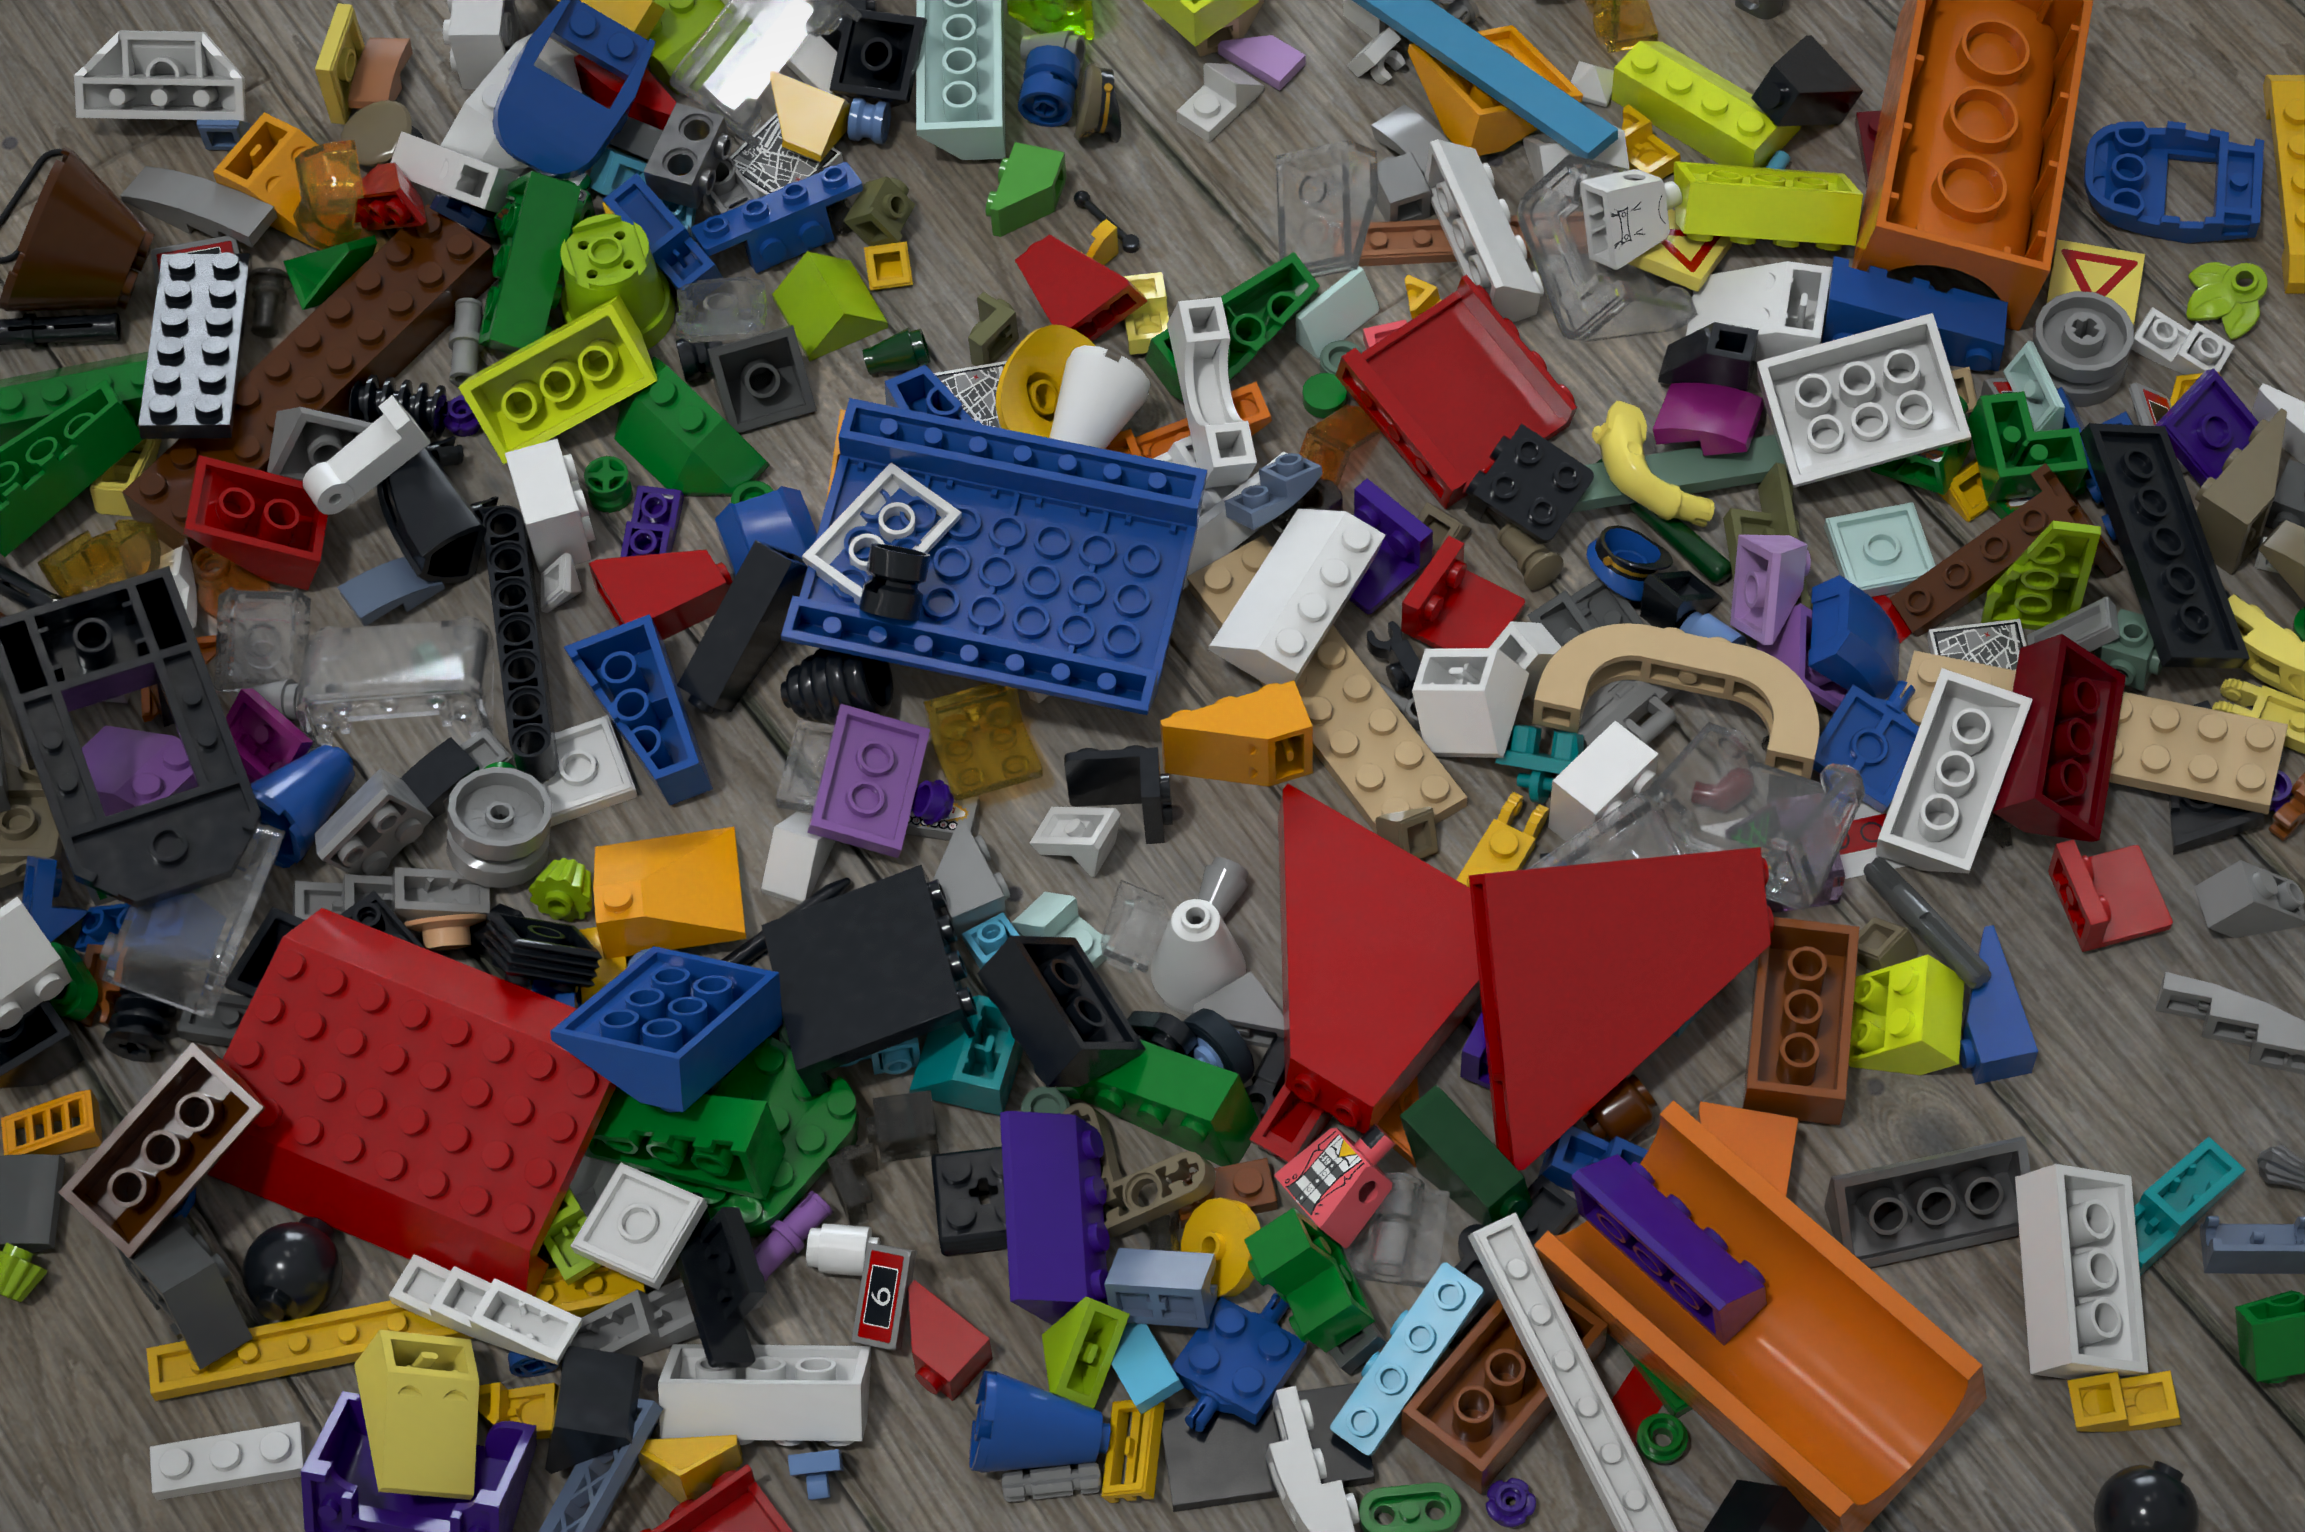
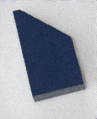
(466, 215)

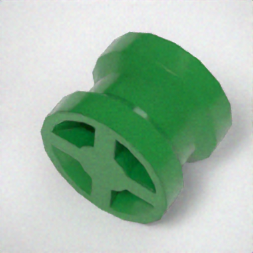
(599, 477)

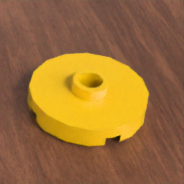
(1220, 1229)

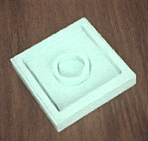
(1880, 548)

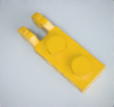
(1503, 846)

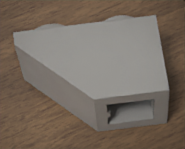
(968, 883)
(2250, 901)

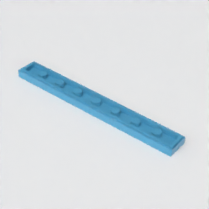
(1497, 74)

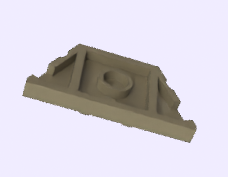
(27, 826)

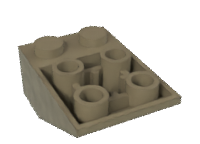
(2240, 499)

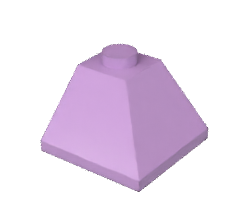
(1767, 583)

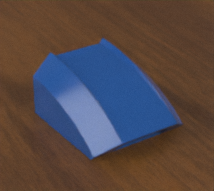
(771, 518)
(1853, 639)

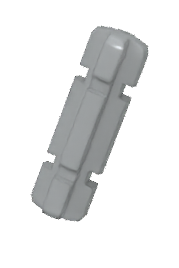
(1051, 1482)

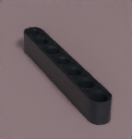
(520, 643)

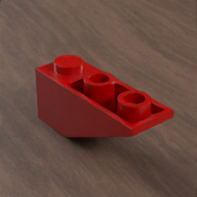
(389, 200)

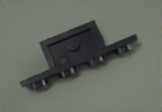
(722, 1285)

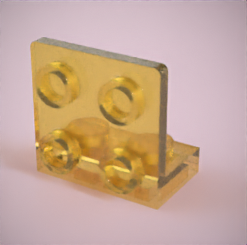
(1623, 23)
(981, 740)

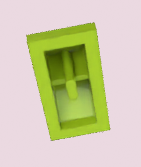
(1082, 1350)

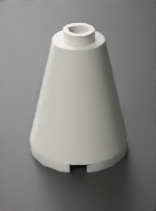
(1097, 397)
(1195, 956)

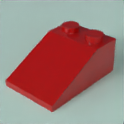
(256, 521)

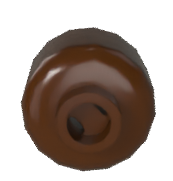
(1622, 1112)

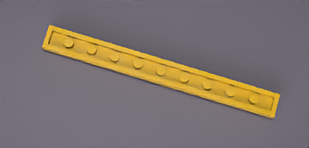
(344, 1335)

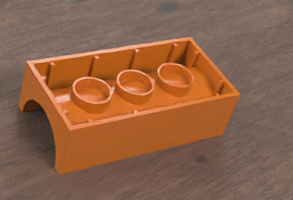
(1976, 142)
(1828, 1384)

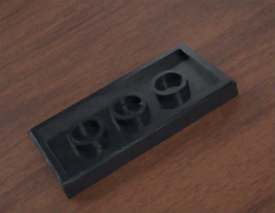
(1229, 1458)

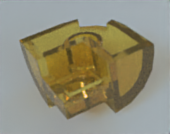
(329, 194)
(102, 559)

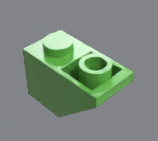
(1027, 187)

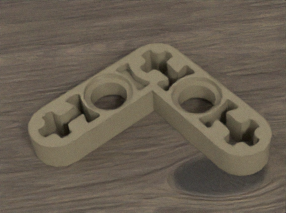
(1125, 1190)

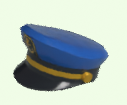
(1624, 560)

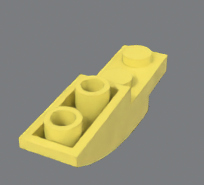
(2274, 652)

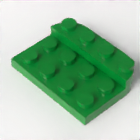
(807, 1124)

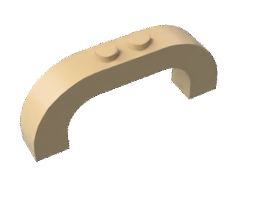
(1688, 664)

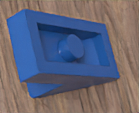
(40, 886)

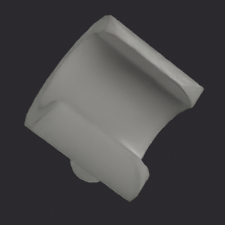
(1404, 705)

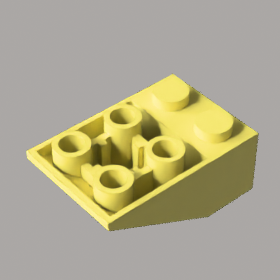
(420, 1413)

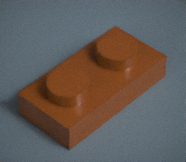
(1244, 1182)

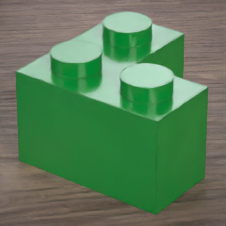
(2011, 449)
(1311, 1277)

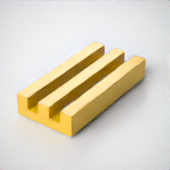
(1141, 1452)

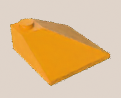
(1470, 114)
(668, 892)

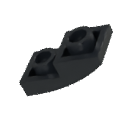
(438, 774)

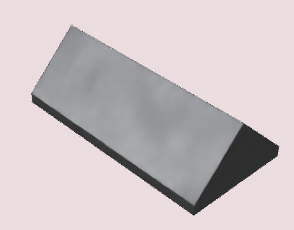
(1928, 1203)

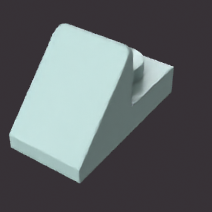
(1058, 917)

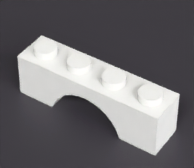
(1217, 432)

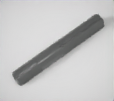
(1927, 923)

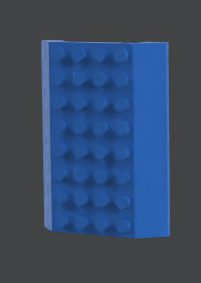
(1047, 580)

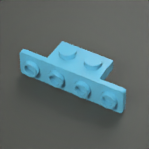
(1407, 1358)

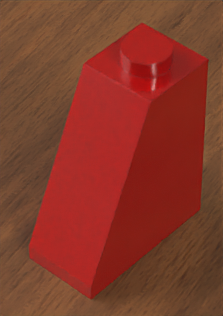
(1077, 288)
(671, 587)

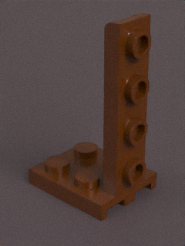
(1990, 554)

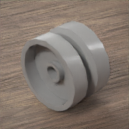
(2084, 345)
(498, 827)

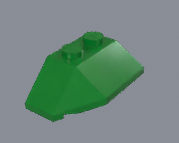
(684, 439)

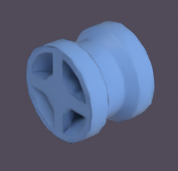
(869, 121)

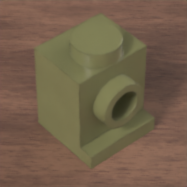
(886, 205)

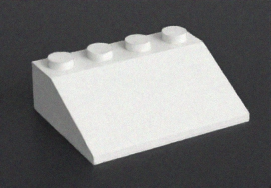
(1862, 400)

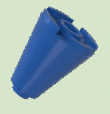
(303, 798)
(1031, 1428)

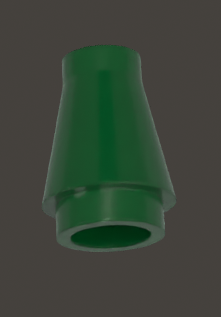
(898, 353)

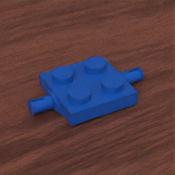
(1871, 738)
(1238, 1361)

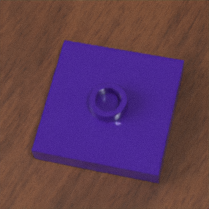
(2208, 426)

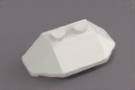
(160, 78)
(473, 127)

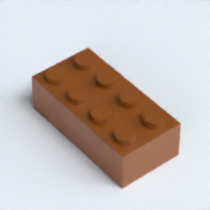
(1802, 1021)
(1488, 1396)

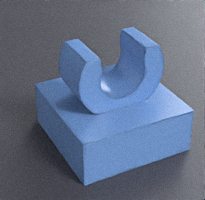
(816, 1468)

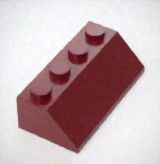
(2066, 744)

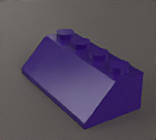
(1053, 1212)
(1669, 1245)

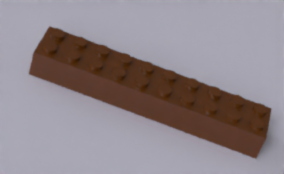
(364, 328)

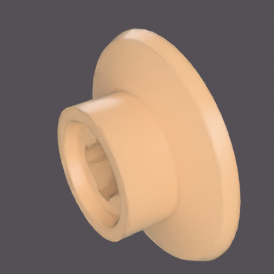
(446, 931)

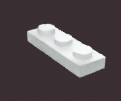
(227, 1461)

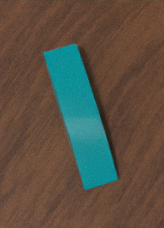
(2182, 1199)

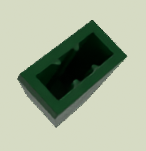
(1463, 1160)

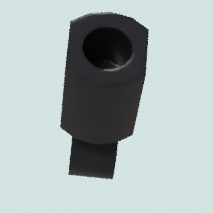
(1268, 1076)

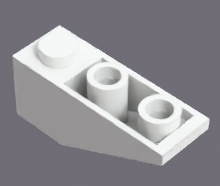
(452, 173)

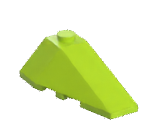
(2046, 578)

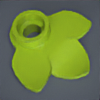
(2223, 298)

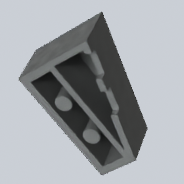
(191, 1288)

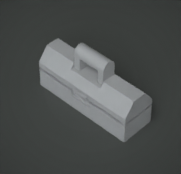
(1627, 703)

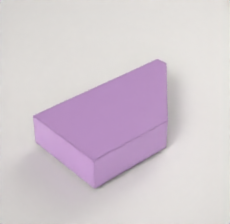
(1264, 58)

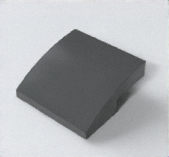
(1583, 611)
(30, 1200)

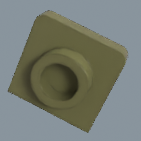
(994, 332)

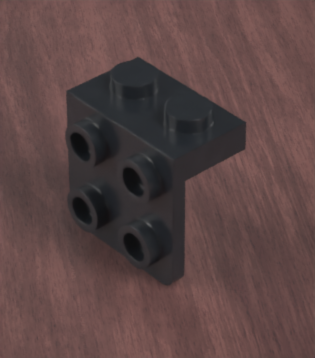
(1529, 484)
(1122, 778)

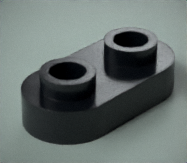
(1163, 1030)

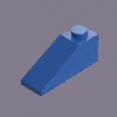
(1996, 1030)

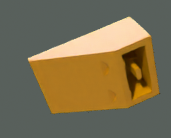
(266, 169)
(1242, 738)

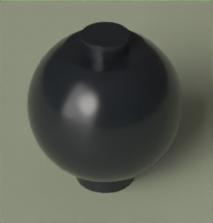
(293, 1269)
(2146, 1501)

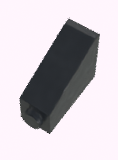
(1807, 88)

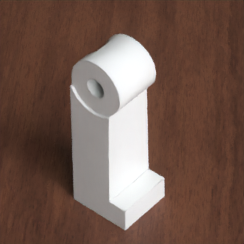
(365, 460)

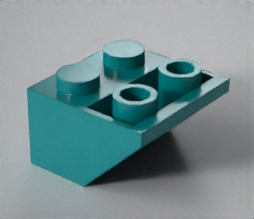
(970, 1070)

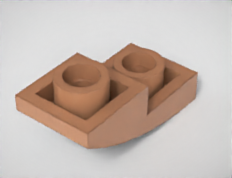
(379, 71)

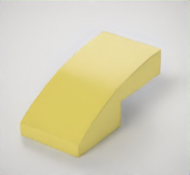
(1151, 317)

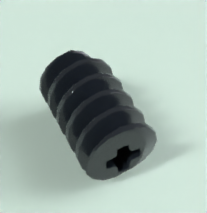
(423, 408)
(137, 1026)

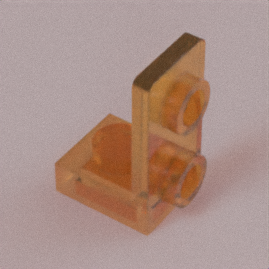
(1335, 438)

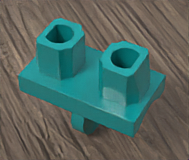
(1524, 753)

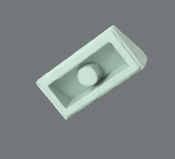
(1336, 312)
(2030, 375)

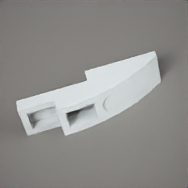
(1298, 1472)

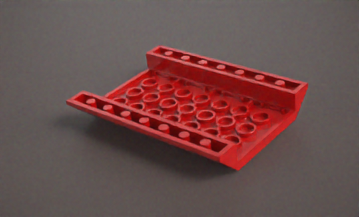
(410, 1100)

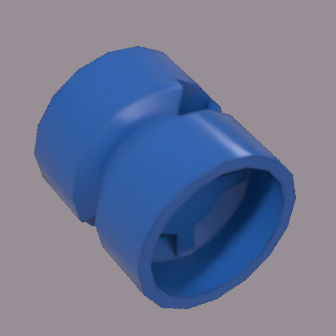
(1049, 86)

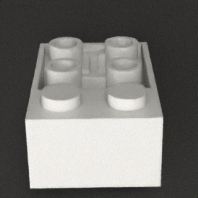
(1777, 299)

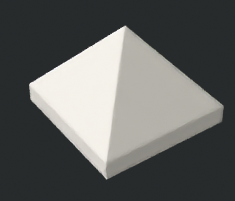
(1593, 83)
(559, 583)

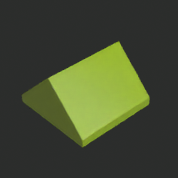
(827, 304)

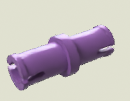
(789, 1234)

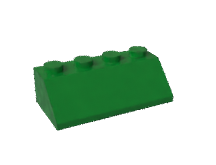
(37, 395)

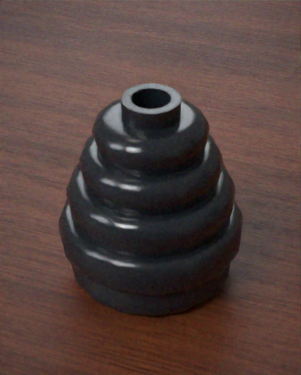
(834, 679)

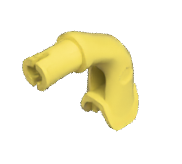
(1624, 460)

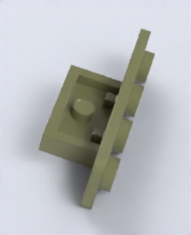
(1775, 519)

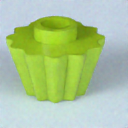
(563, 890)
(17, 1274)

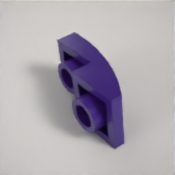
(653, 521)

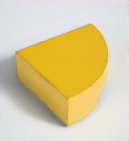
(1105, 243)

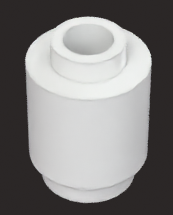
(839, 1248)

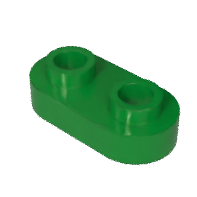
(81, 994)
(1409, 1507)

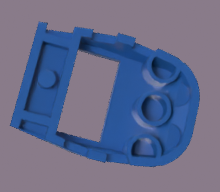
(551, 122)
(2129, 177)

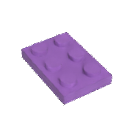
(869, 781)

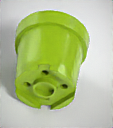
(611, 260)

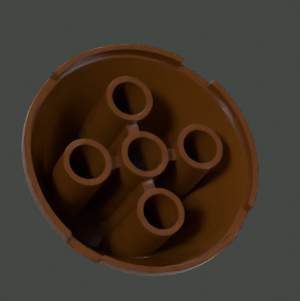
(77, 246)

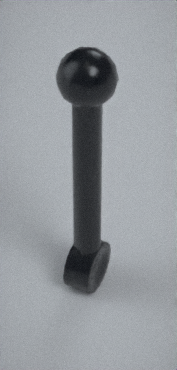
(1129, 242)

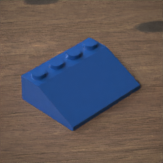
(673, 1025)

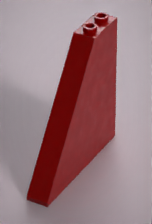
(1370, 961)
(1598, 971)

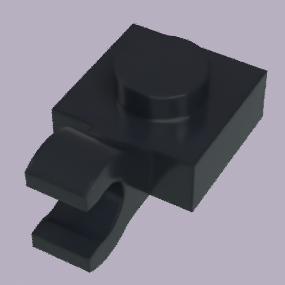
(1400, 654)

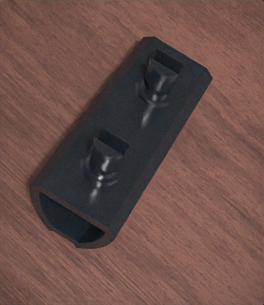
(431, 516)

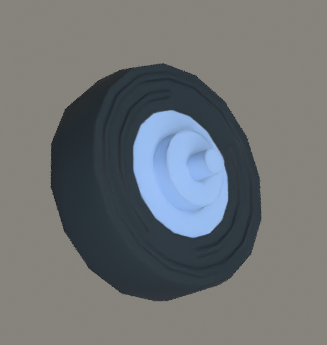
(1220, 1043)

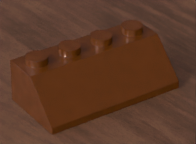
(163, 1148)

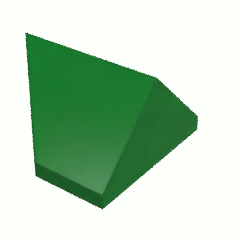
(324, 271)

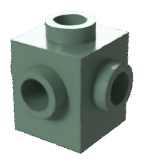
(2129, 655)

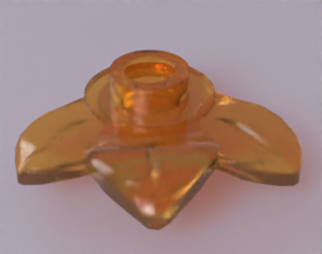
(217, 582)

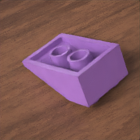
(136, 767)

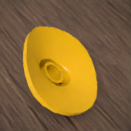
(1033, 379)

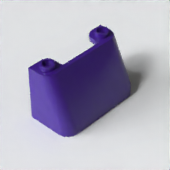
(344, 1494)

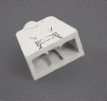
(1626, 215)

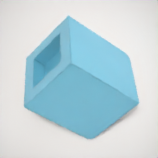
(613, 170)

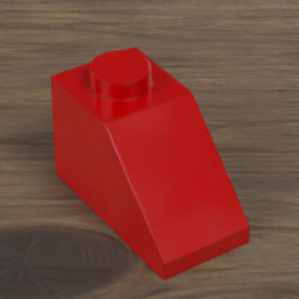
(944, 1345)

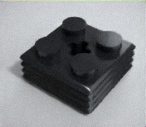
(541, 951)
(961, 1219)

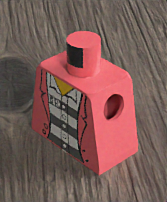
(1339, 1181)

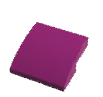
(1711, 414)
(263, 735)

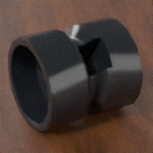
(894, 582)

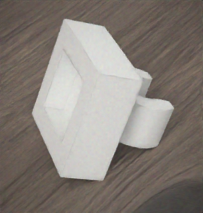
(1375, 54)

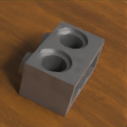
(680, 153)

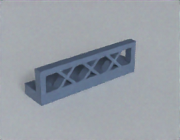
(598, 1481)

